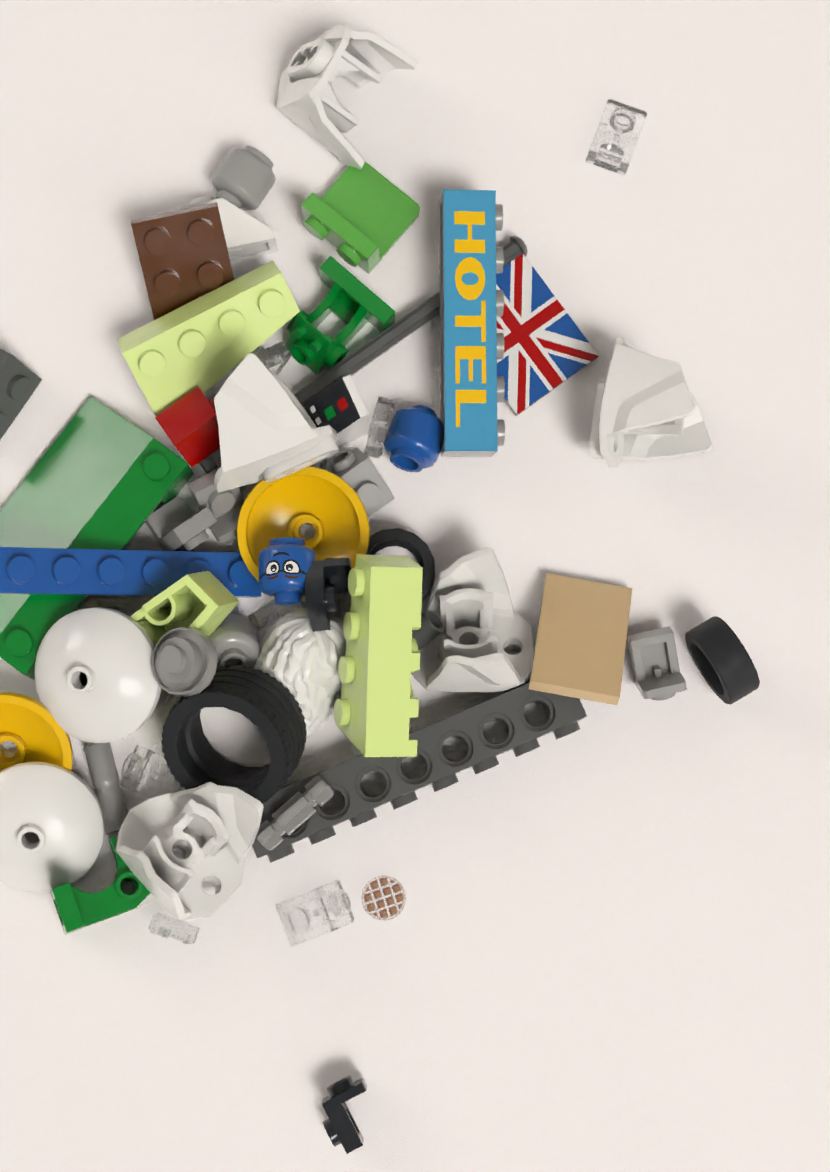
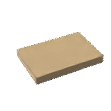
(581, 639)

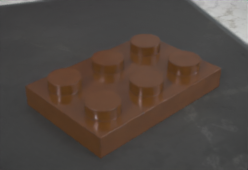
(182, 256)

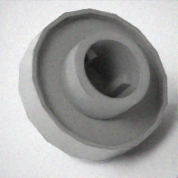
(184, 661)

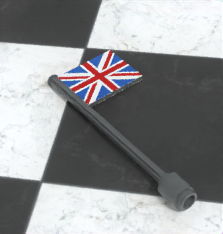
(539, 340)

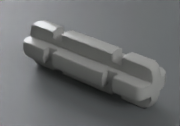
(294, 813)

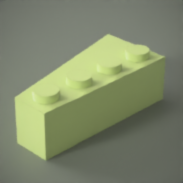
(207, 336)
(192, 602)
(380, 656)

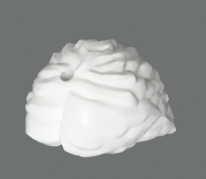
(305, 663)

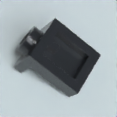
(322, 584)

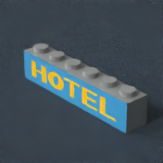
(470, 323)

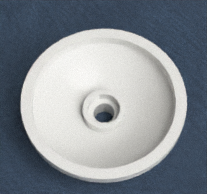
(118, 669)
(63, 815)

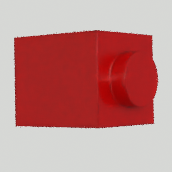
(192, 426)

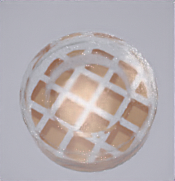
(383, 897)

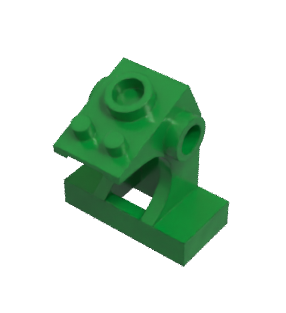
(350, 303)
(82, 909)

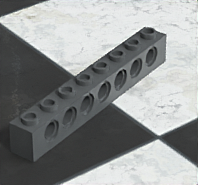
(441, 773)

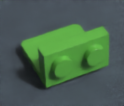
(360, 216)

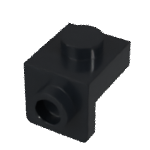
(341, 1124)

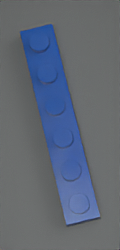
(116, 571)

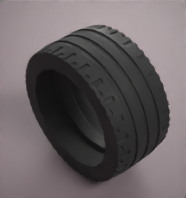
(263, 703)

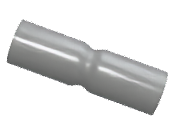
(106, 781)

